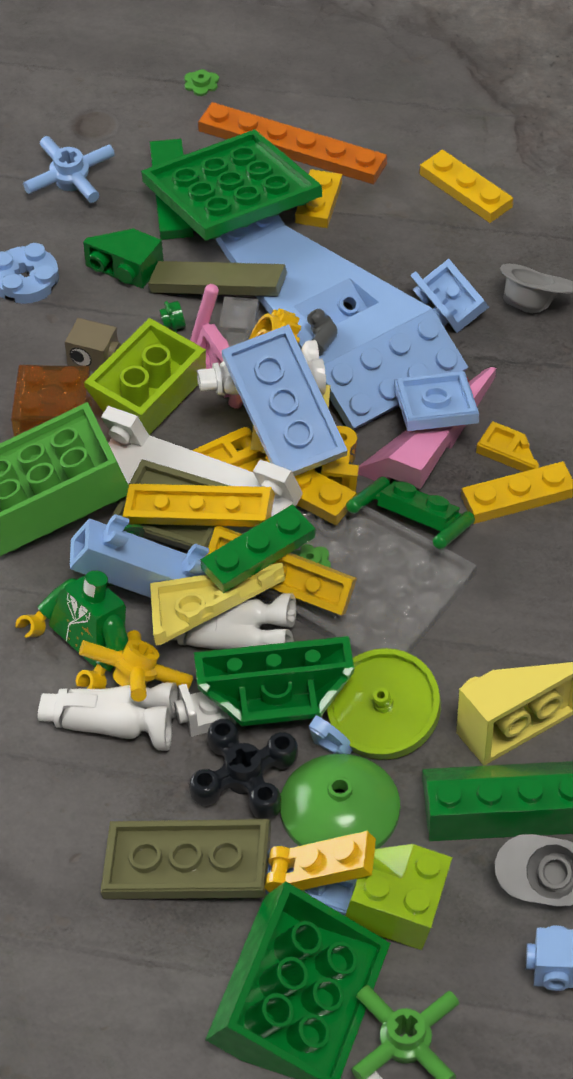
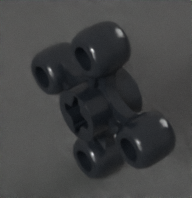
(244, 769)

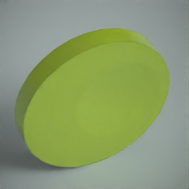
(387, 704)

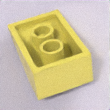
(512, 707)

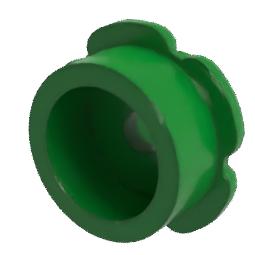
(172, 316)

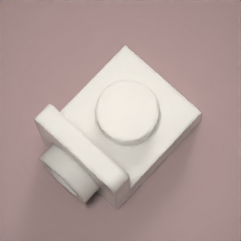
(197, 711)

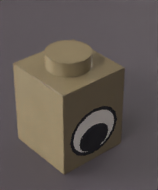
(90, 343)

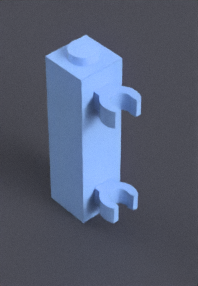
(130, 559)

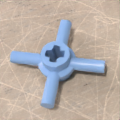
(69, 169)

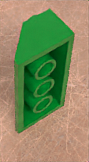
(498, 800)

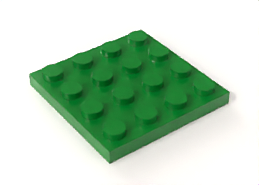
(231, 184)

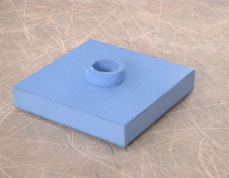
(436, 401)

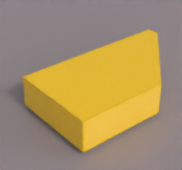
(506, 447)

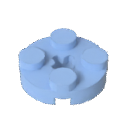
(31, 259)

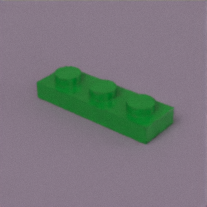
(257, 548)

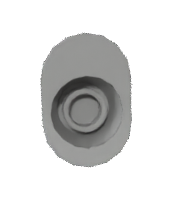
(531, 289)
(537, 869)

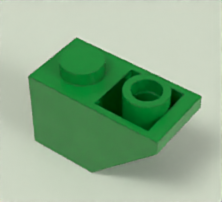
(124, 255)

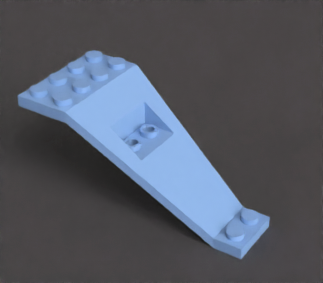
(375, 342)

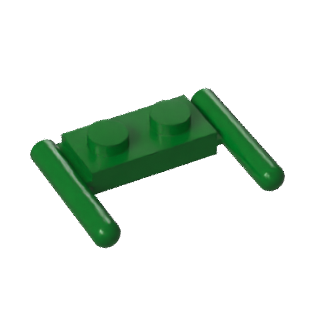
(424, 508)

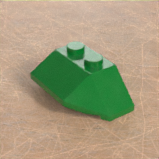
(275, 679)

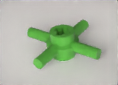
(405, 1023)

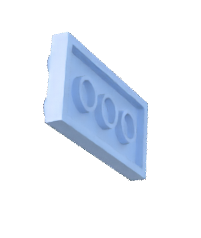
(284, 401)

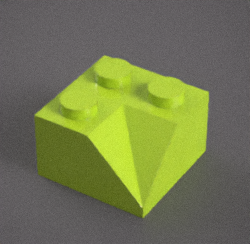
(400, 893)

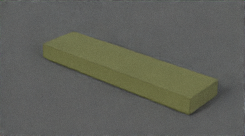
(230, 278)

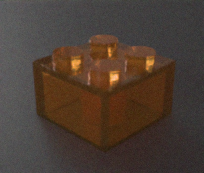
(46, 393)

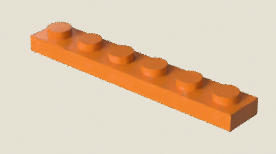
(297, 143)

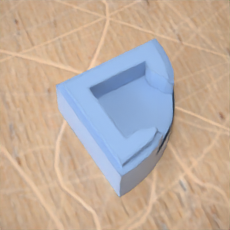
(329, 737)

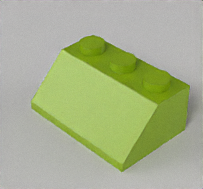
(148, 374)

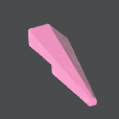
(416, 452)

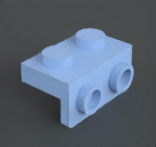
(451, 294)

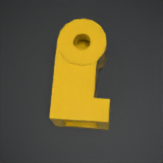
(343, 469)

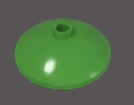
(317, 813)

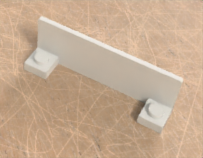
(132, 444)

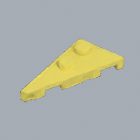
(190, 601)

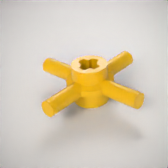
(135, 665)

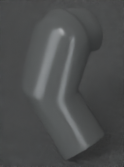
(322, 328)

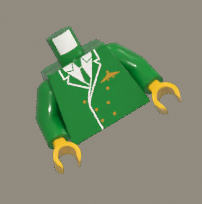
(81, 612)

